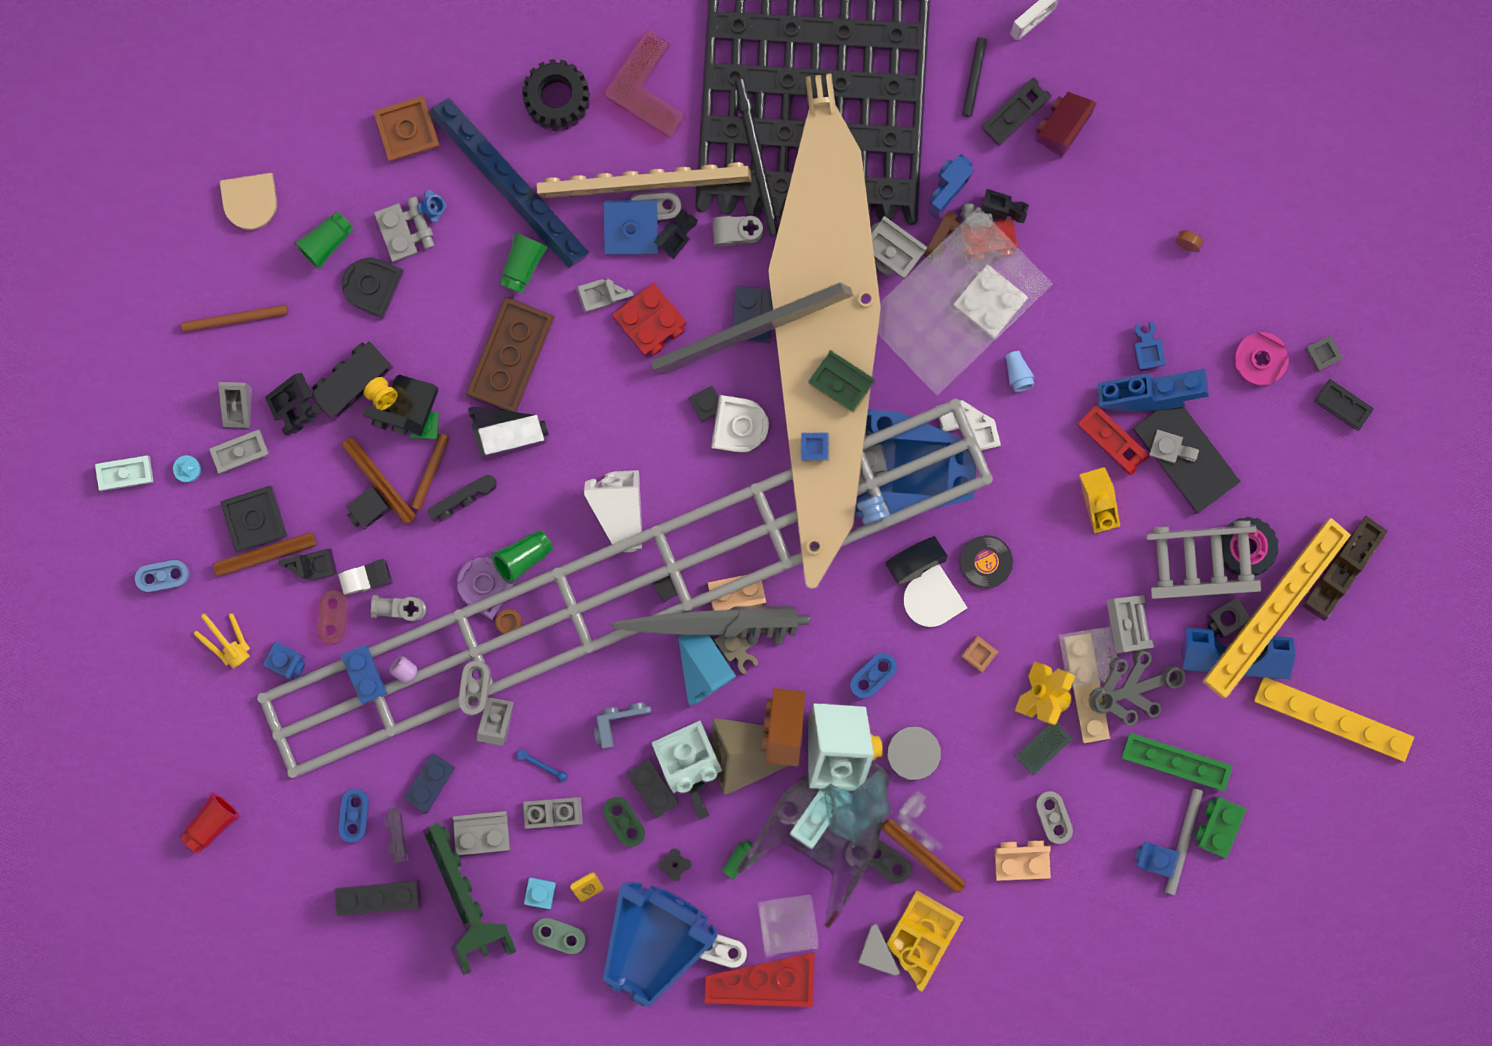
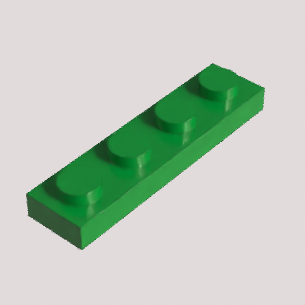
(1176, 762)

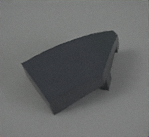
(312, 565)
(697, 801)

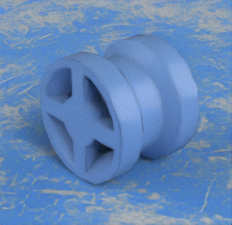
(873, 510)

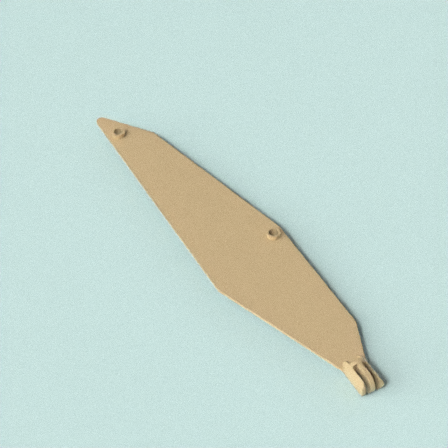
(819, 244)

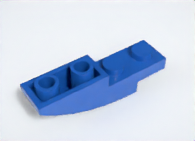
(1152, 394)

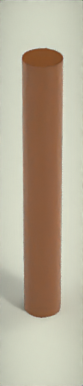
(430, 471)

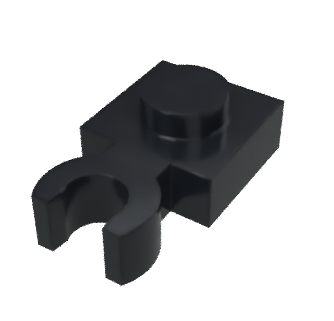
(1001, 206)

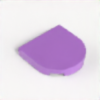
(481, 580)

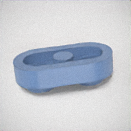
(162, 576)

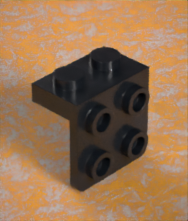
(409, 410)

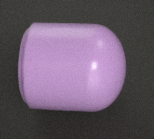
(403, 670)

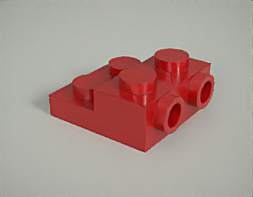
(650, 320)

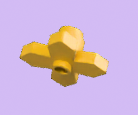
(1048, 693)

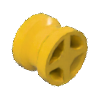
(380, 393)

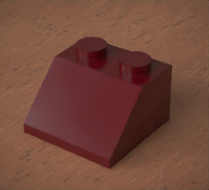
(1065, 122)

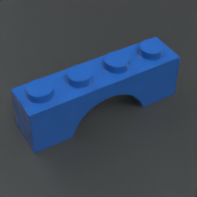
(1203, 650)

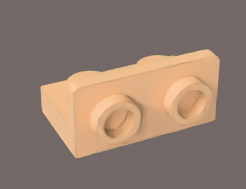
(748, 596)
(1022, 862)

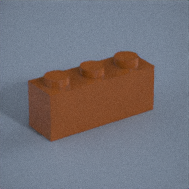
(783, 727)

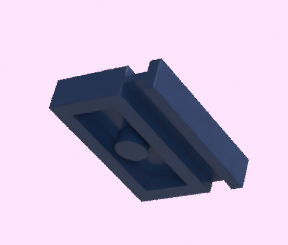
(750, 304)

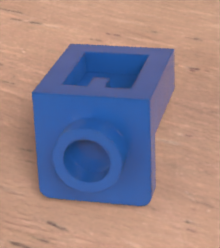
(285, 661)
(1157, 859)

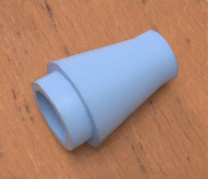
(1019, 373)

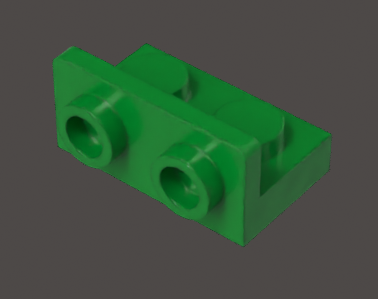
(1219, 827)

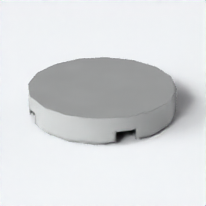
(914, 753)

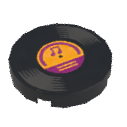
(986, 561)

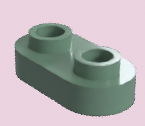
(559, 935)

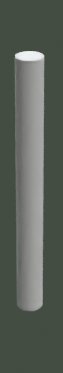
(1184, 839)

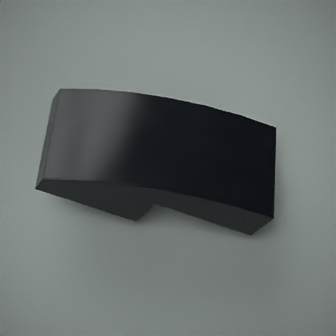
(913, 560)

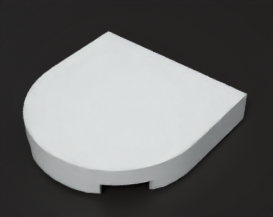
(739, 425)
(932, 598)

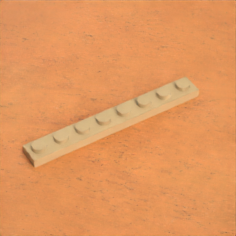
(655, 179)

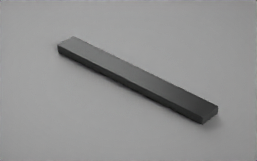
(752, 328)

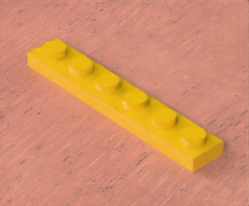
(1333, 719)

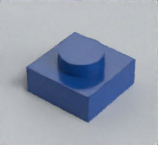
(814, 446)

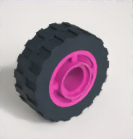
(1265, 548)

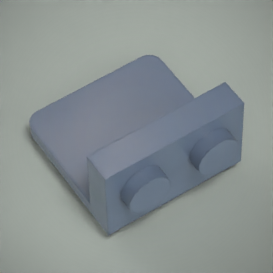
(603, 732)

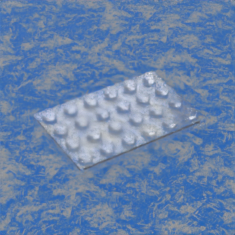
(959, 301)

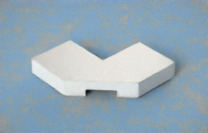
(981, 424)

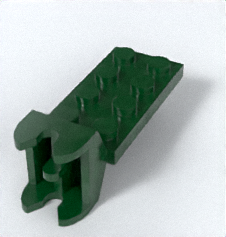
(476, 933)

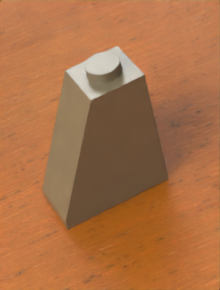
(740, 754)

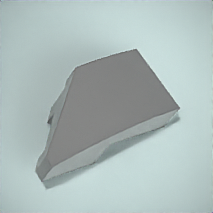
(601, 294)

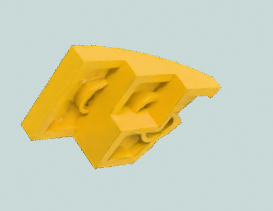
(923, 937)

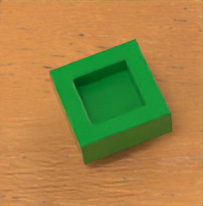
(431, 428)

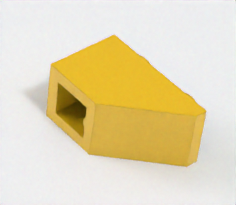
(1100, 500)

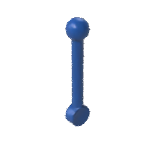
(523, 754)

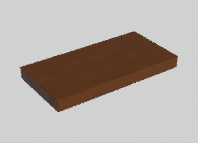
(510, 355)

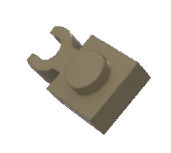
(735, 648)

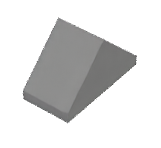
(235, 404)
(876, 953)

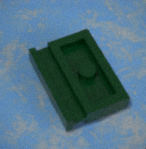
(841, 381)

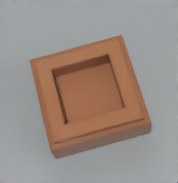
(979, 654)

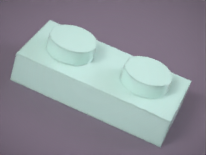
(124, 473)
(812, 822)

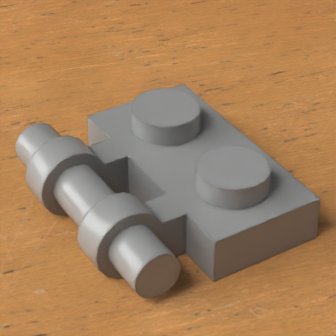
(397, 233)

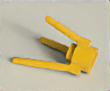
(233, 653)

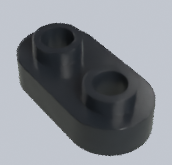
(886, 862)

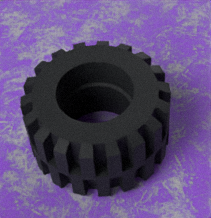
(549, 74)

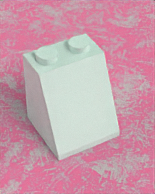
(838, 746)

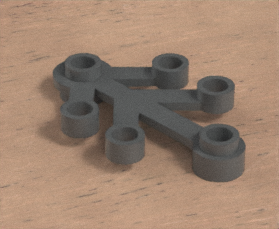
(1131, 688)

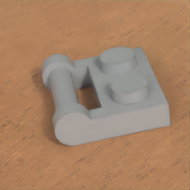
(1129, 624)

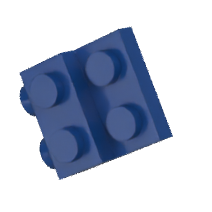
(953, 178)

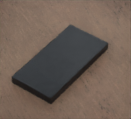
(1197, 481)

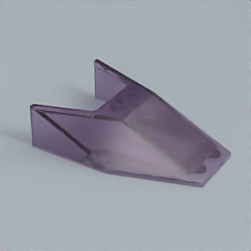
(837, 854)

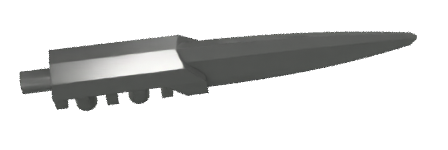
(723, 622)

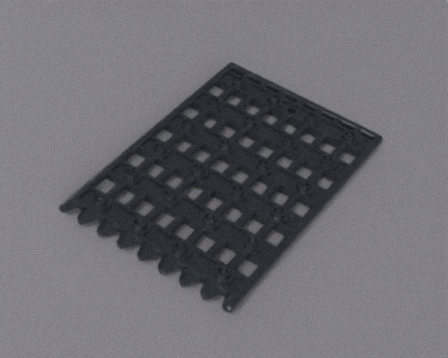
(788, 81)

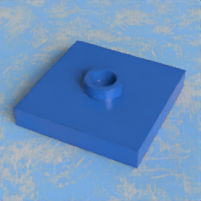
(630, 226)

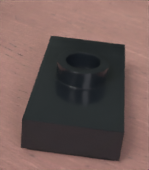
(1343, 404)

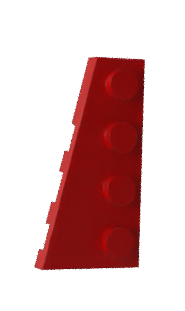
(769, 983)

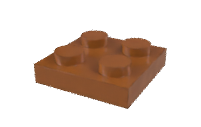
(406, 129)

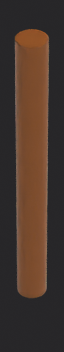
(234, 318)

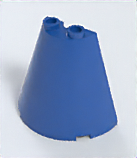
(653, 941)

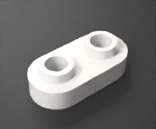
(720, 950)

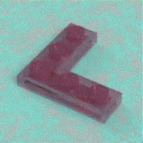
(628, 92)

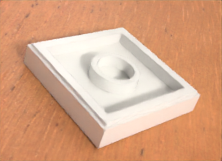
(1032, 17)

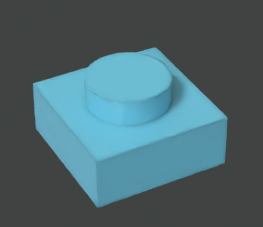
(540, 893)

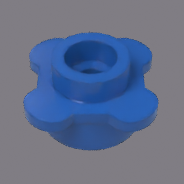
(438, 206)

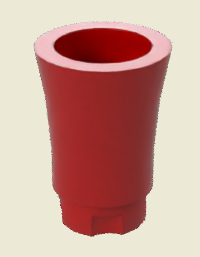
(209, 823)

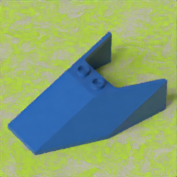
(909, 447)

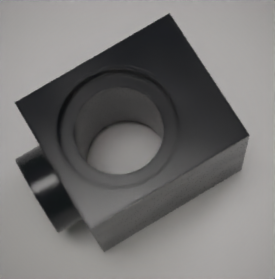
(367, 508)
(1238, 613)

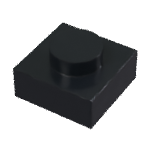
(705, 403)
(665, 588)

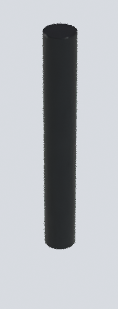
(974, 77)

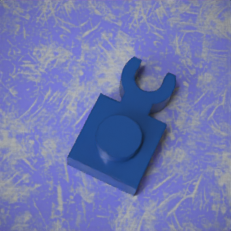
(1148, 352)

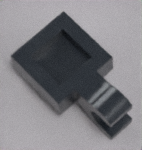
(675, 235)

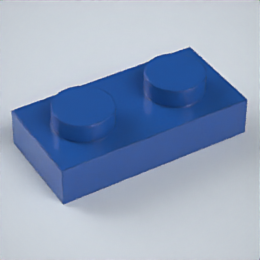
(364, 674)

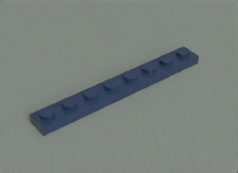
(508, 182)

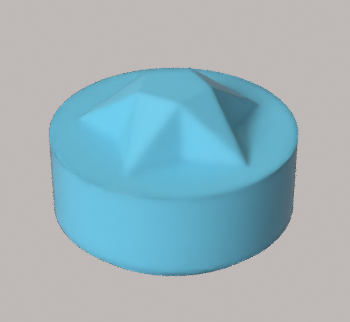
(187, 469)

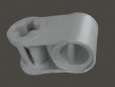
(730, 230)

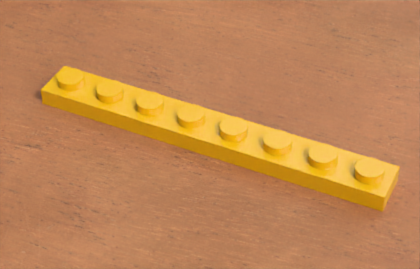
(1276, 608)

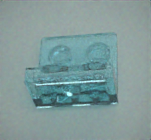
(857, 812)

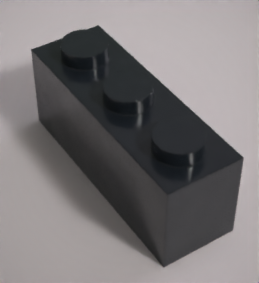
(350, 379)
(378, 898)

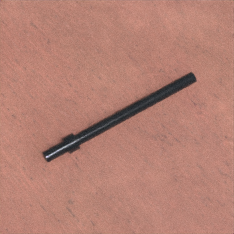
(745, 107)

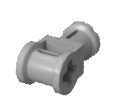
(397, 608)

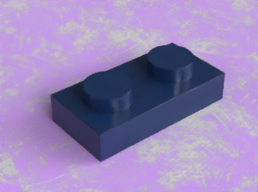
(429, 783)

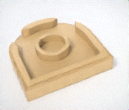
(249, 200)

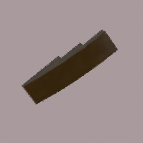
(1345, 568)

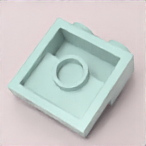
(687, 757)

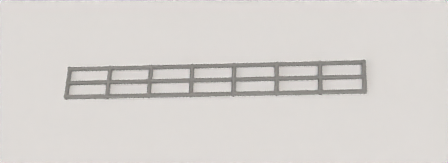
(575, 609)

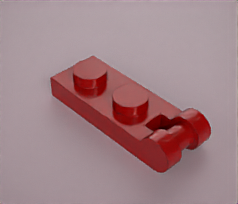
(1112, 439)

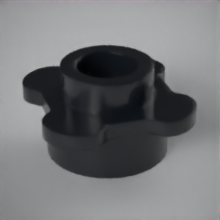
(683, 864)

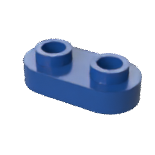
(873, 676)
(353, 815)

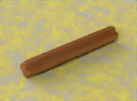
(378, 480)
(264, 554)
(923, 855)

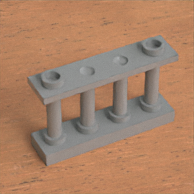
(1192, 585)

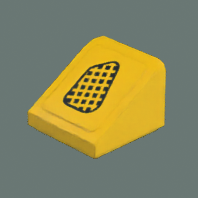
(587, 887)

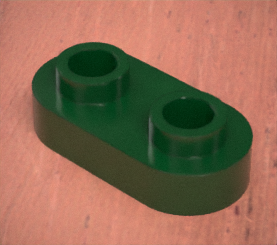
(623, 822)

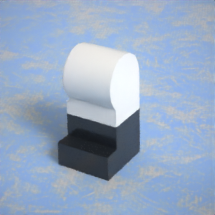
(365, 577)

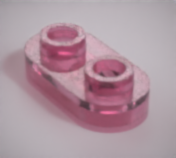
(335, 617)

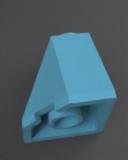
(703, 667)

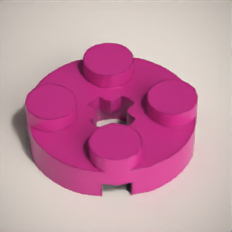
(1275, 355)

